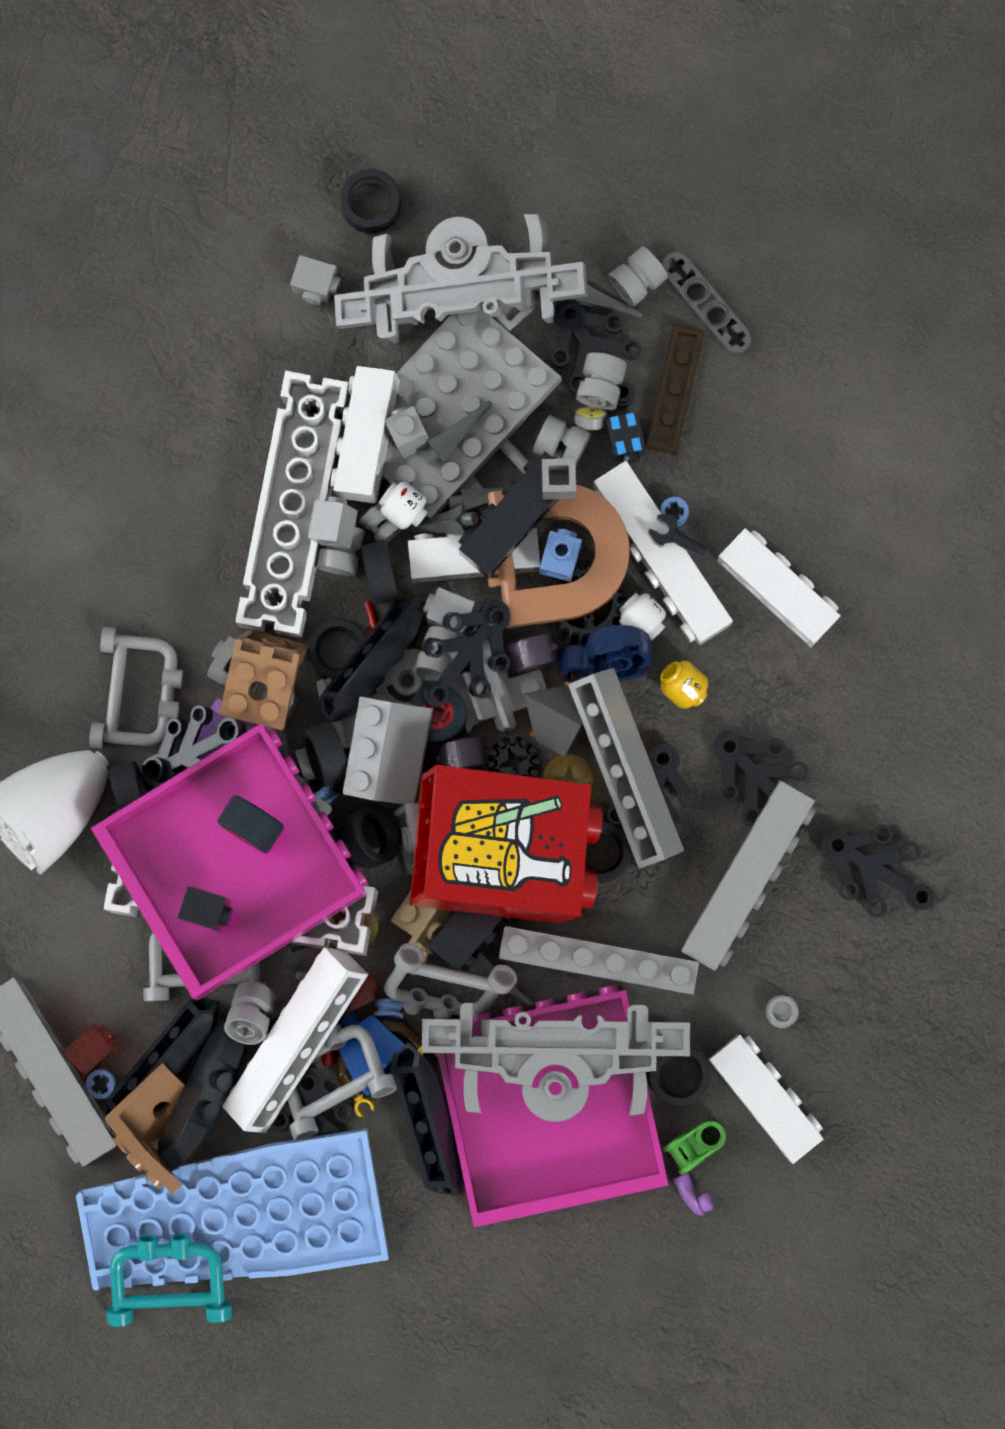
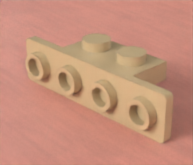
(421, 923)

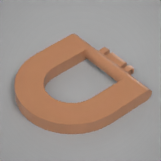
(588, 592)

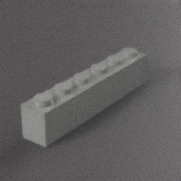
(626, 767)
(747, 876)
(599, 960)
(52, 1075)

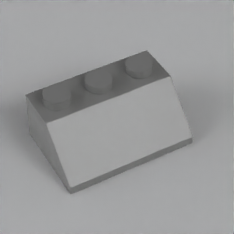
(387, 751)

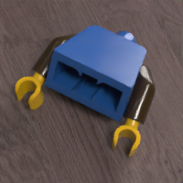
(388, 1038)

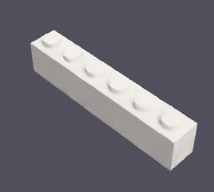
(668, 566)
(294, 1040)

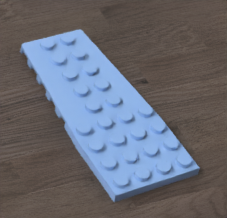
(261, 1208)

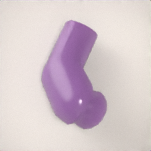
(689, 1195)

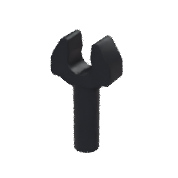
(675, 536)

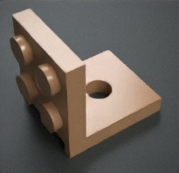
(267, 660)
(140, 1128)

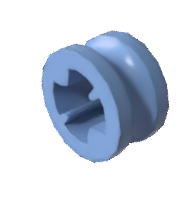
(681, 505)
(328, 795)
(388, 1009)
(91, 1082)

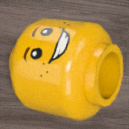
(684, 684)

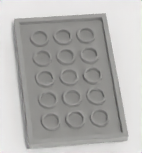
(448, 379)

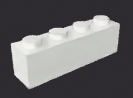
(365, 434)
(440, 559)
(779, 587)
(765, 1098)

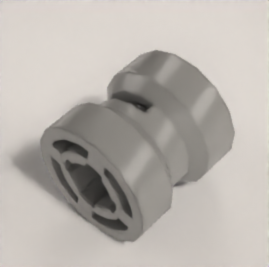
(379, 525)

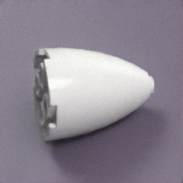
(50, 805)

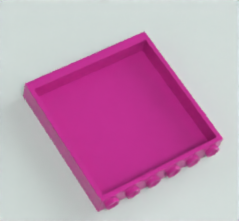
(175, 843)
(533, 1166)

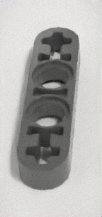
(703, 306)

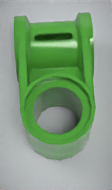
(694, 1146)

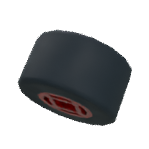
(449, 721)
(250, 824)

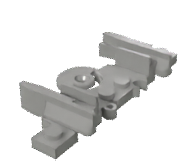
(489, 278)
(499, 705)
(589, 1053)

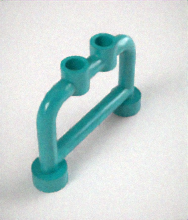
(180, 1248)

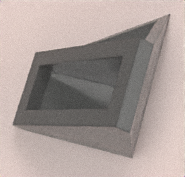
(554, 718)

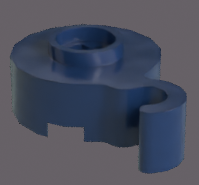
(615, 646)

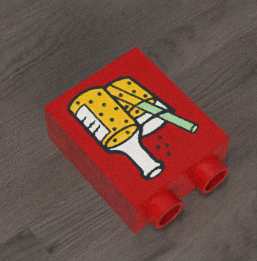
(504, 845)

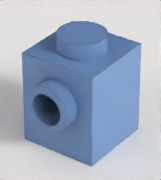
(560, 555)

